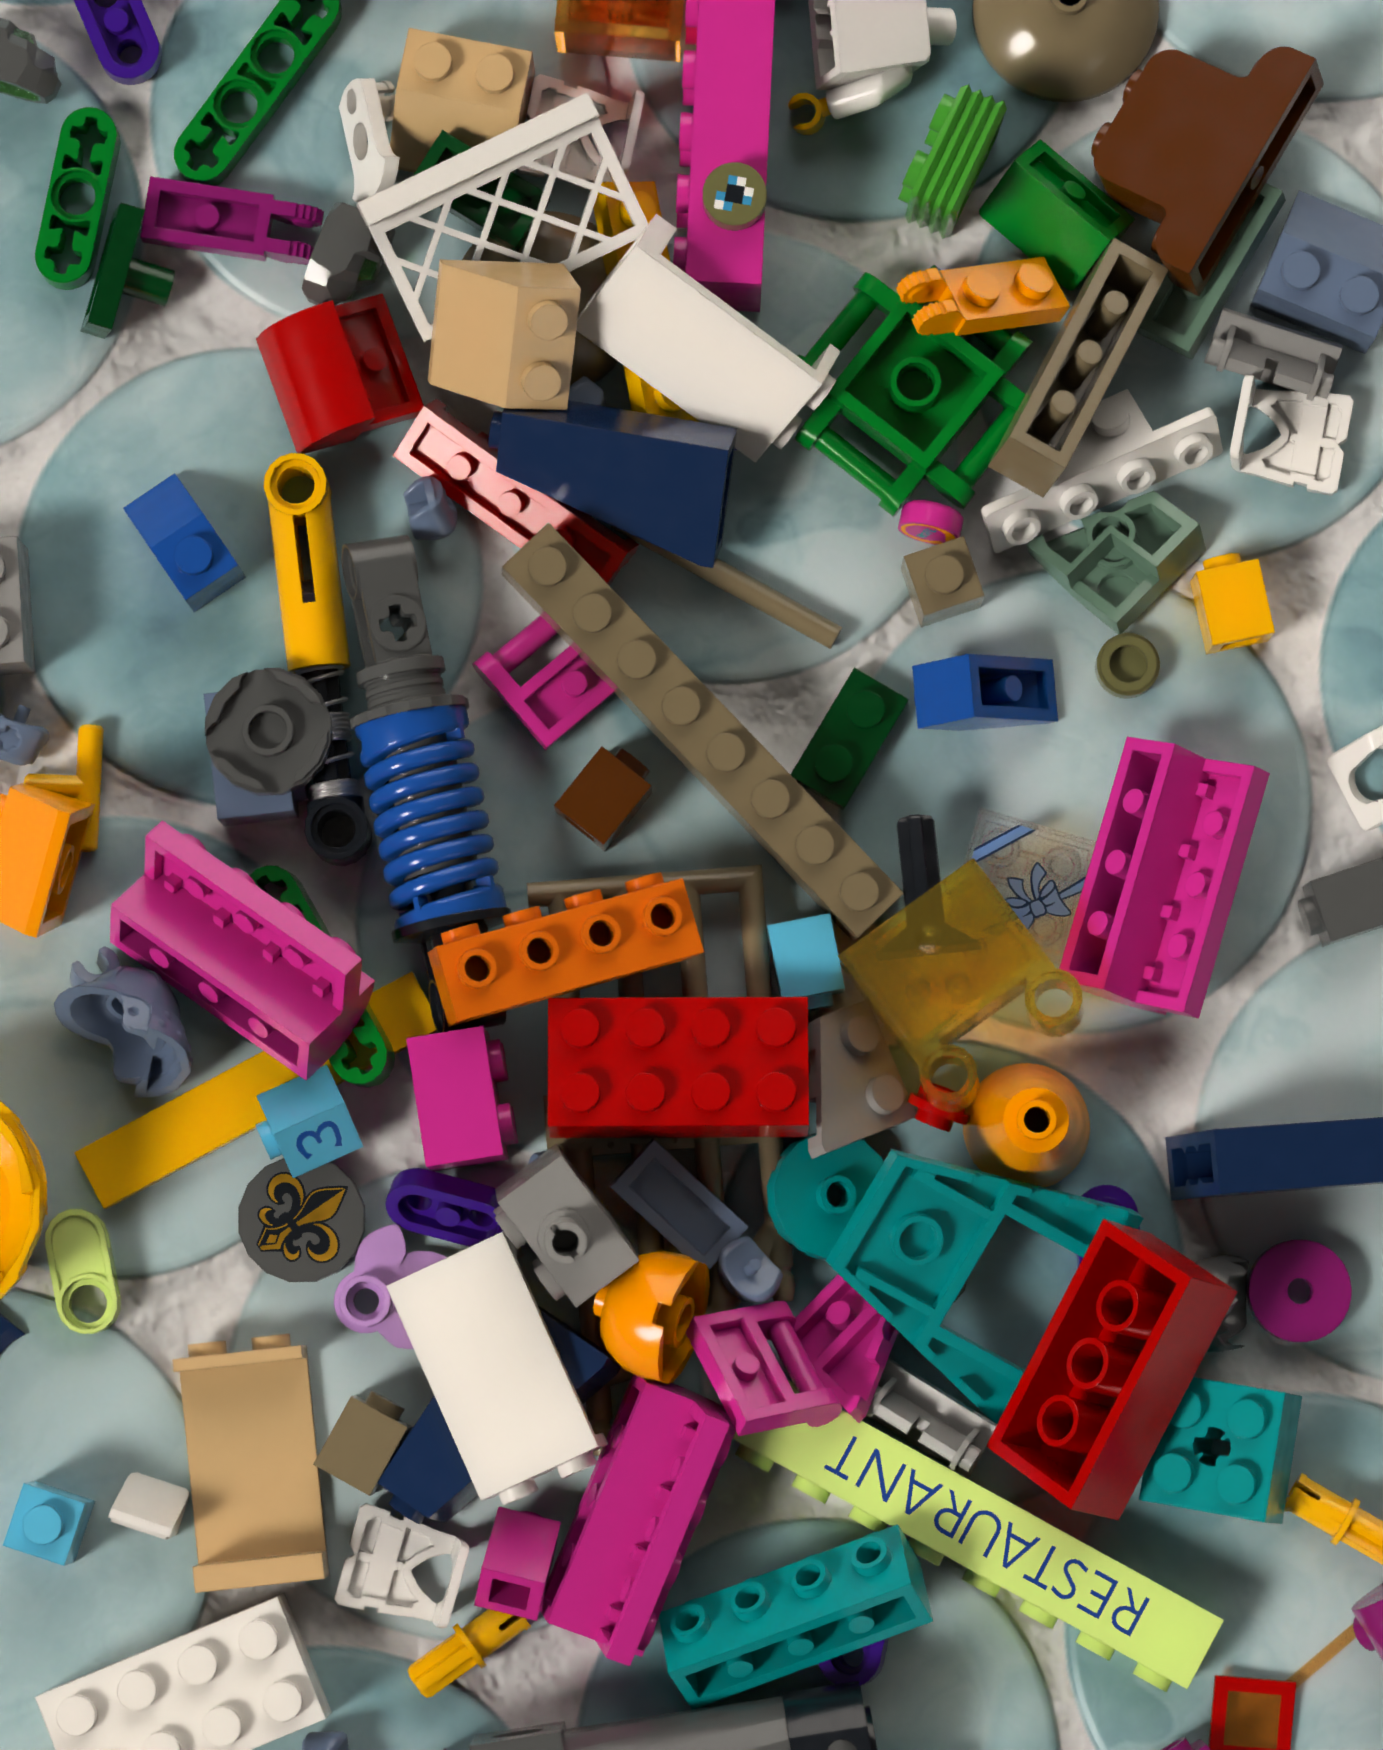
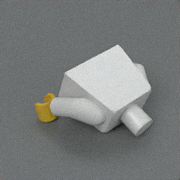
(868, 52)

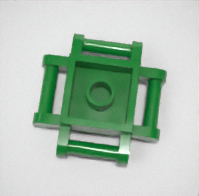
(912, 397)

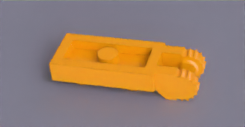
(984, 297)

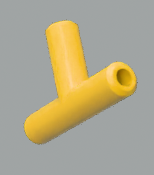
(86, 782)

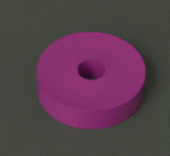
(1328, 1287)

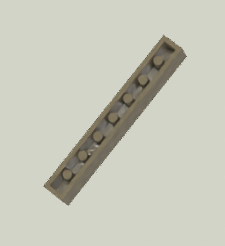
(701, 732)

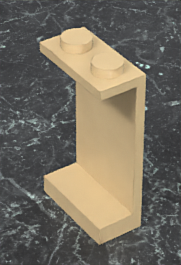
(252, 1464)

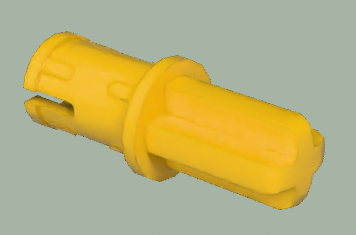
(1336, 1517)
(464, 1650)

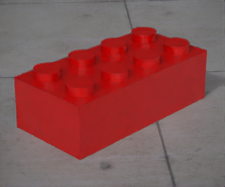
(678, 1067)
(1111, 1370)

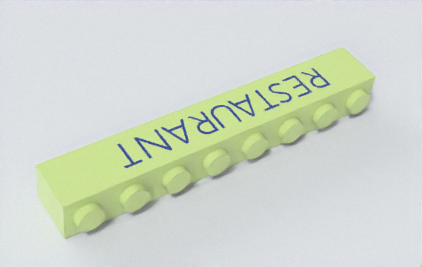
(994, 1542)

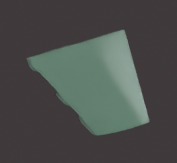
(1122, 557)

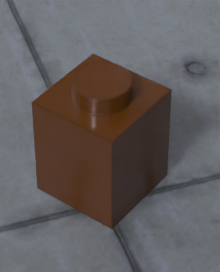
(605, 796)

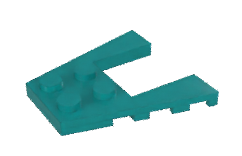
(923, 1236)

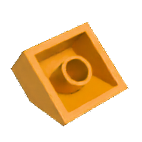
(39, 856)

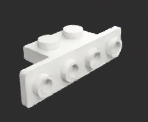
(1113, 460)

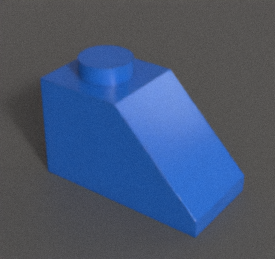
(184, 542)
(984, 692)

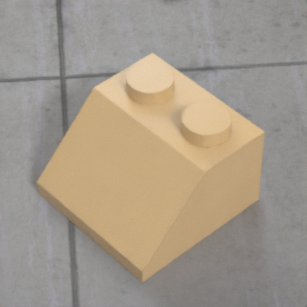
(458, 88)
(505, 332)

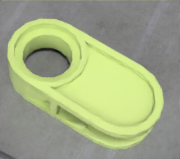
(81, 1256)

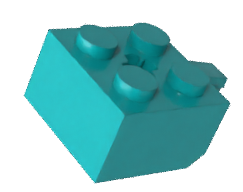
(1254, 1475)

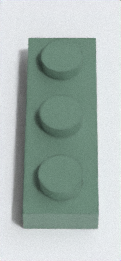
(1184, 319)

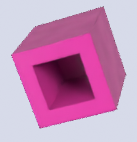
(517, 1563)

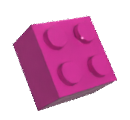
(460, 1098)

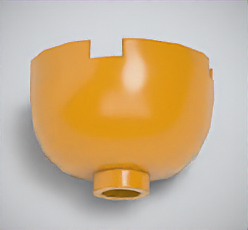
(649, 1312)

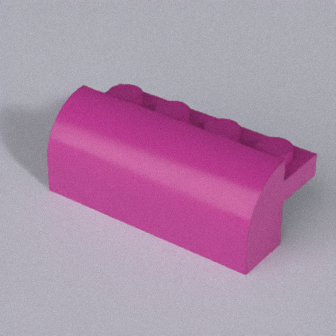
(1163, 877)
(240, 952)
(637, 1517)

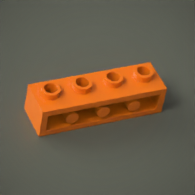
(566, 950)

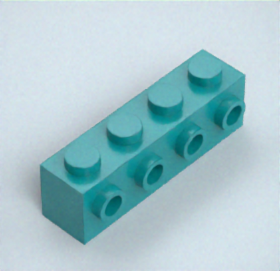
(795, 1617)

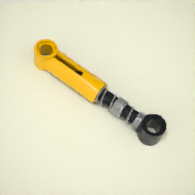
(317, 642)

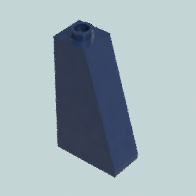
(626, 468)
(1275, 1158)
(428, 1469)

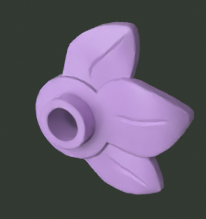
(379, 1262)

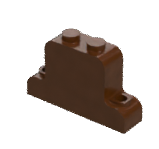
(1200, 149)

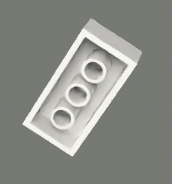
(204, 1690)

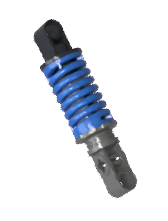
(413, 766)

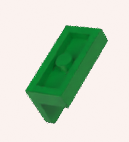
(1054, 214)

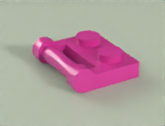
(553, 697)
(748, 1376)

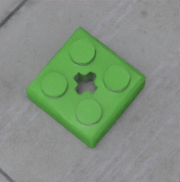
(960, 143)

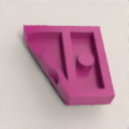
(846, 1344)

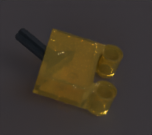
(951, 964)

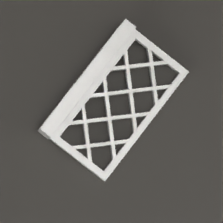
(486, 163)

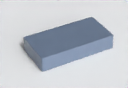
(677, 1204)

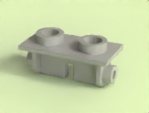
(1273, 354)
(930, 1418)

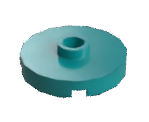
(800, 1187)

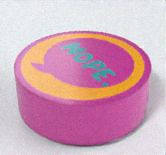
(930, 522)

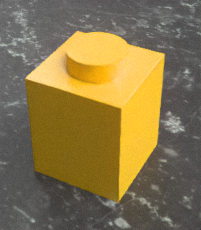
(1231, 603)

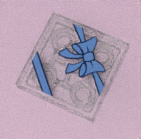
(1035, 872)

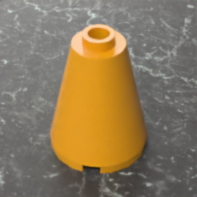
(1002, 1142)

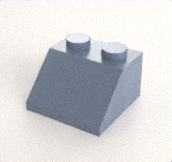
(1326, 273)

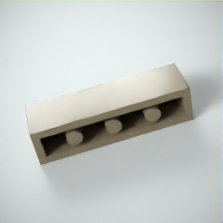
(1078, 368)

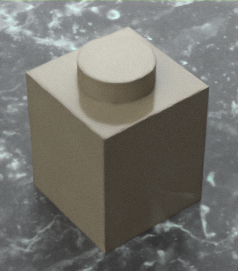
(942, 581)
(363, 1441)

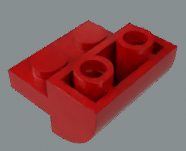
(339, 372)

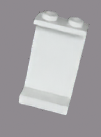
(701, 348)
(495, 1370)

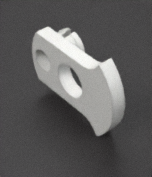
(364, 115)

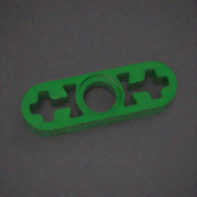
(102, 157)

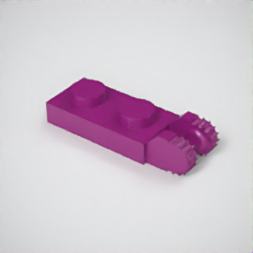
(224, 221)

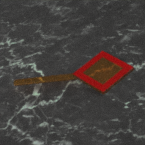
(1260, 1711)

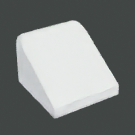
(150, 1506)

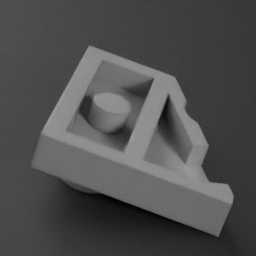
(852, 1080)

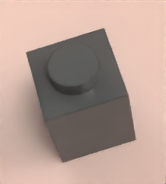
(1344, 903)

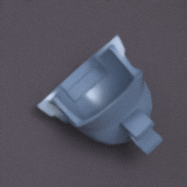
(134, 1017)

